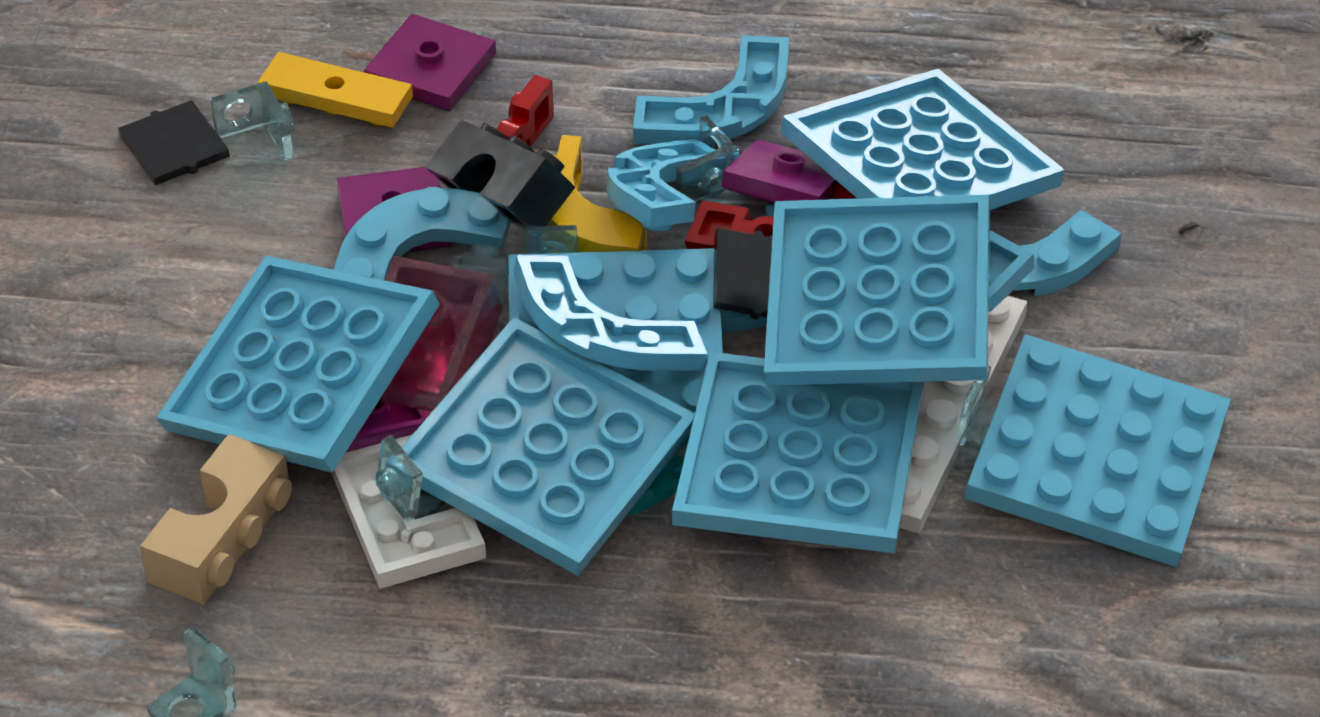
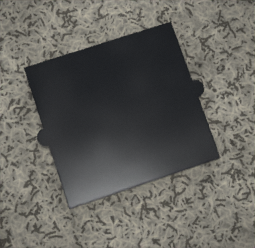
(173, 142)
(742, 272)

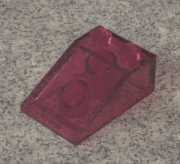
(453, 336)

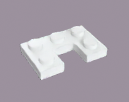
(391, 545)

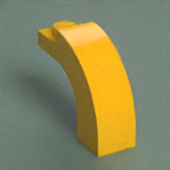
(597, 227)

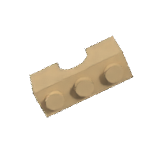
(199, 551)

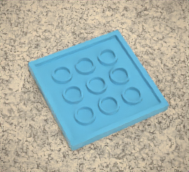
(921, 142)
(647, 287)
(879, 290)
(299, 361)
(546, 445)
(1098, 450)
(798, 458)

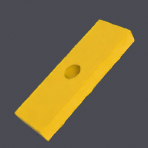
(337, 89)

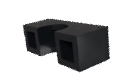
(506, 172)

